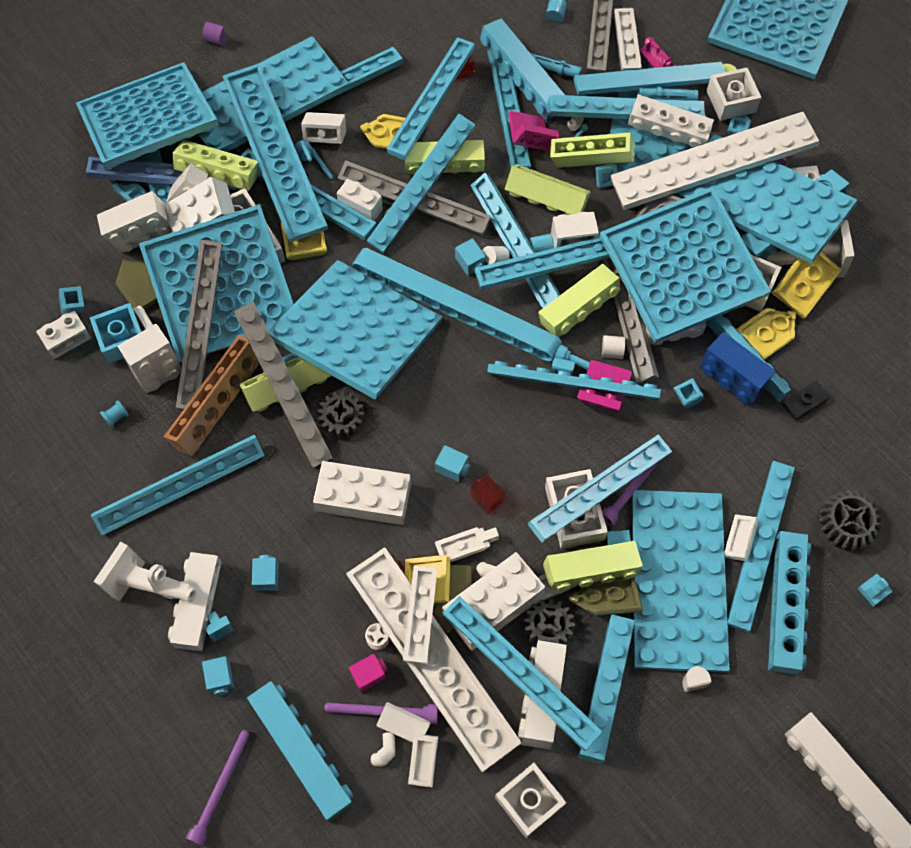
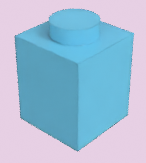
(469, 256)
(71, 299)
(452, 464)
(265, 573)
(218, 676)

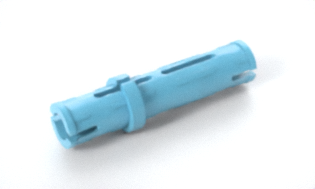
(559, 67)
(669, 94)

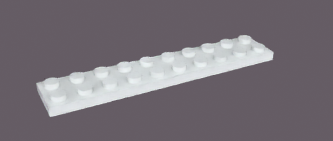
(714, 160)
(446, 674)

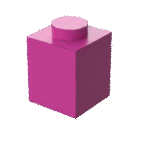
(368, 672)

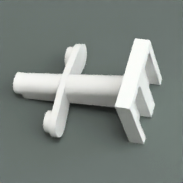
(837, 250)
(126, 571)

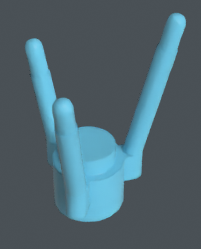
(306, 152)

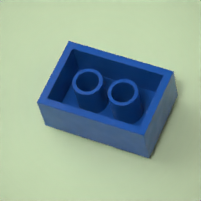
(736, 369)

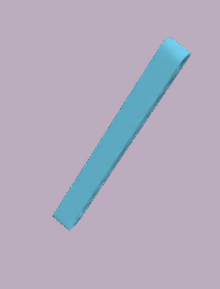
(458, 304)

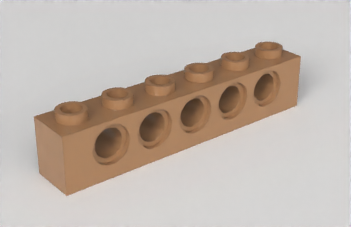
(213, 397)

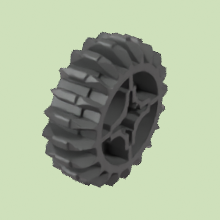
(860, 535)

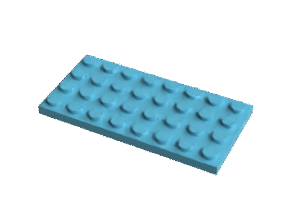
(298, 81)
(781, 207)
(680, 581)

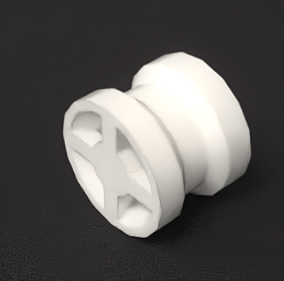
(377, 632)

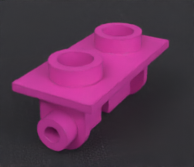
(655, 55)

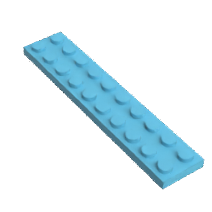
(275, 153)

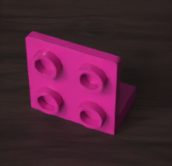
(531, 131)
(602, 399)

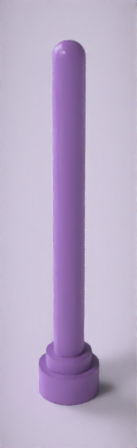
(612, 512)
(428, 712)
(199, 831)

